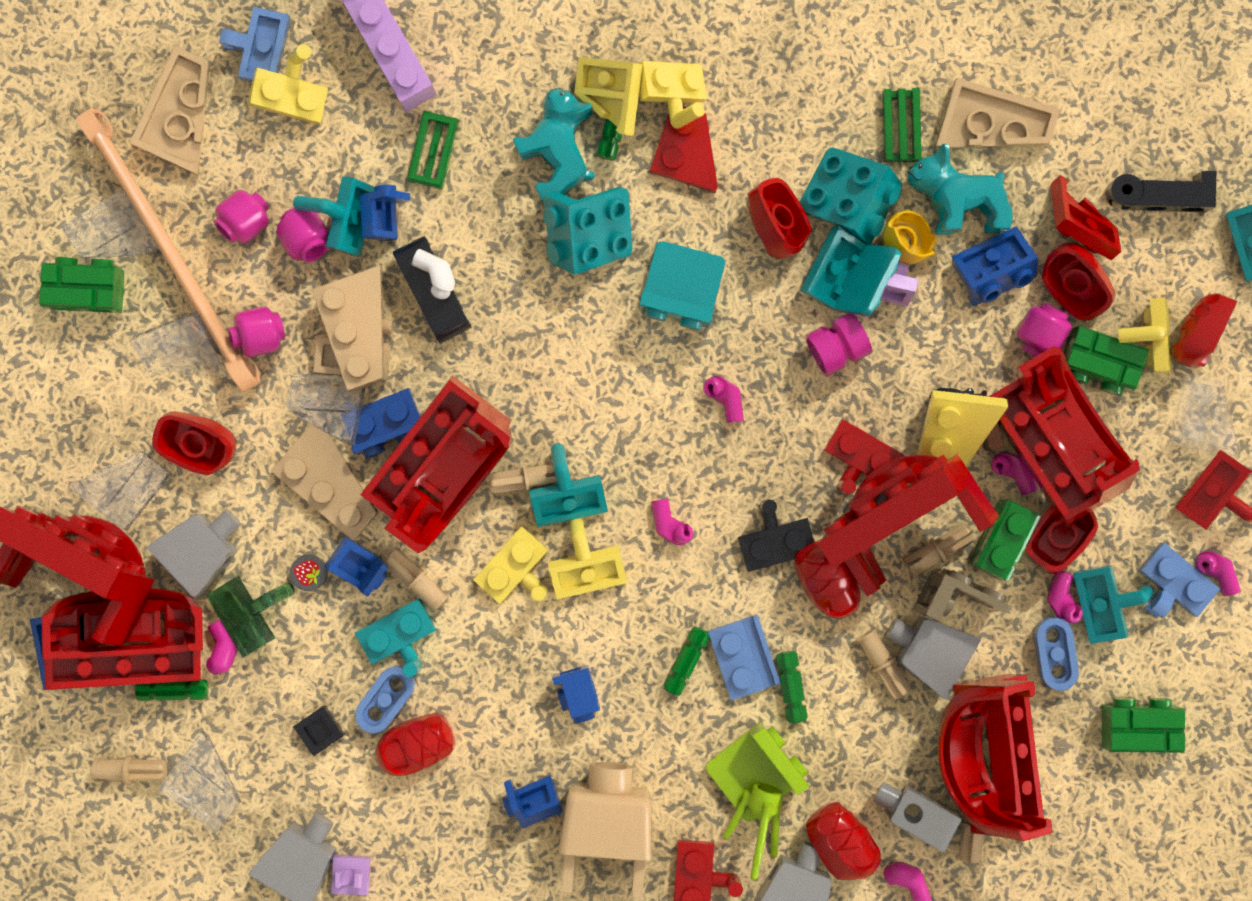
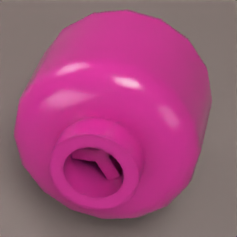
(241, 216)
(303, 235)
(1043, 329)
(256, 331)

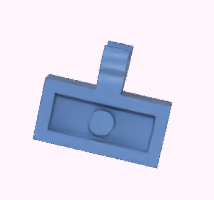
(262, 44)
(1176, 582)

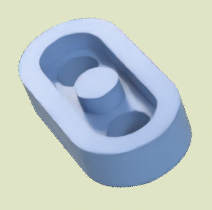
(1060, 651)
(385, 698)

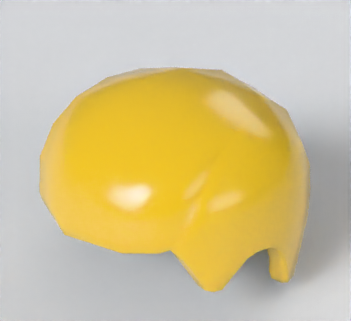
(918, 229)

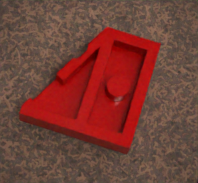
(686, 155)
(1083, 222)

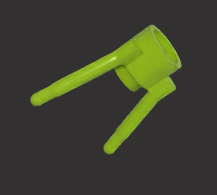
(765, 804)

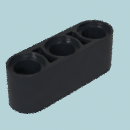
(443, 315)

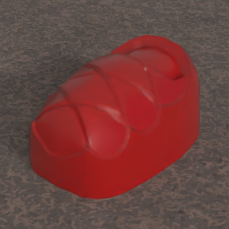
(778, 218)
(1078, 281)
(1202, 330)
(194, 442)
(1057, 545)
(828, 588)
(415, 745)
(843, 843)

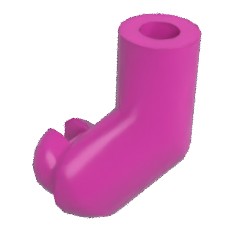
(726, 394)
(1013, 467)
(669, 527)
(1221, 568)
(1060, 599)
(224, 650)

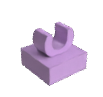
(900, 288)
(350, 875)

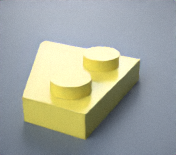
(611, 90)

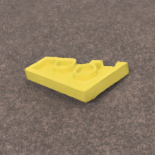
(959, 424)

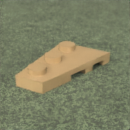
(176, 112)
(994, 119)
(353, 323)
(325, 481)

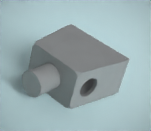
(197, 550)
(933, 652)
(934, 823)
(298, 860)
(796, 879)

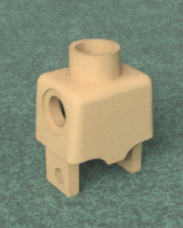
(607, 822)

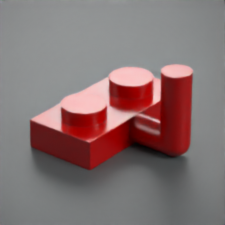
(859, 451)
(1215, 491)
(695, 873)

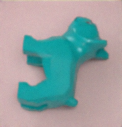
(556, 142)
(957, 193)

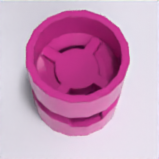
(836, 345)

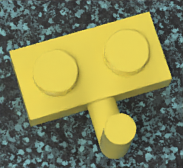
(675, 85)
(286, 92)
(1155, 330)
(513, 567)
(587, 569)

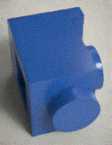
(577, 693)

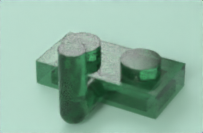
(243, 615)

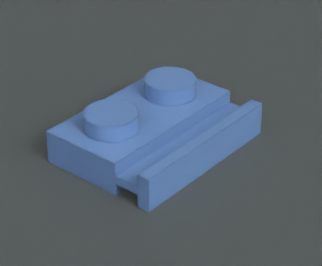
(744, 657)

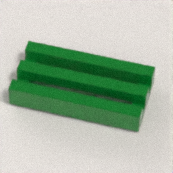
(901, 95)
(440, 120)

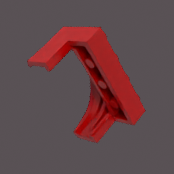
(1063, 440)
(442, 459)
(865, 524)
(114, 575)
(78, 664)
(1014, 801)

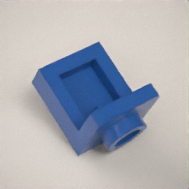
(379, 212)
(357, 566)
(532, 802)

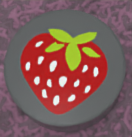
(308, 572)

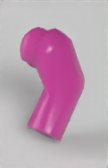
(908, 877)

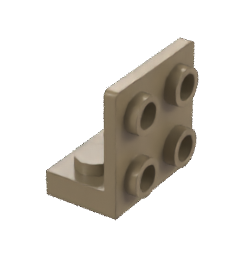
(937, 596)

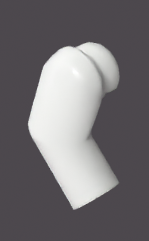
(439, 272)

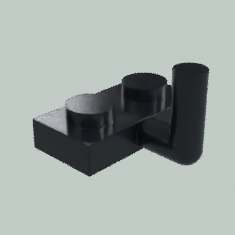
(776, 542)

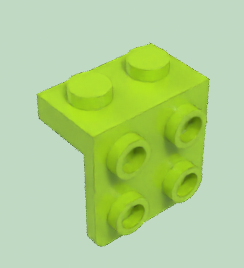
(753, 760)

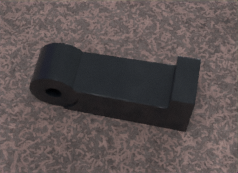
(1164, 195)

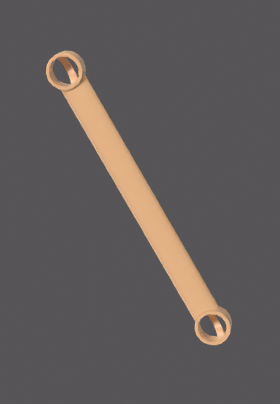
(101, 137)

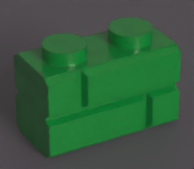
(82, 287)
(1104, 360)
(1004, 540)
(1143, 727)

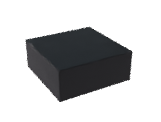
(319, 730)

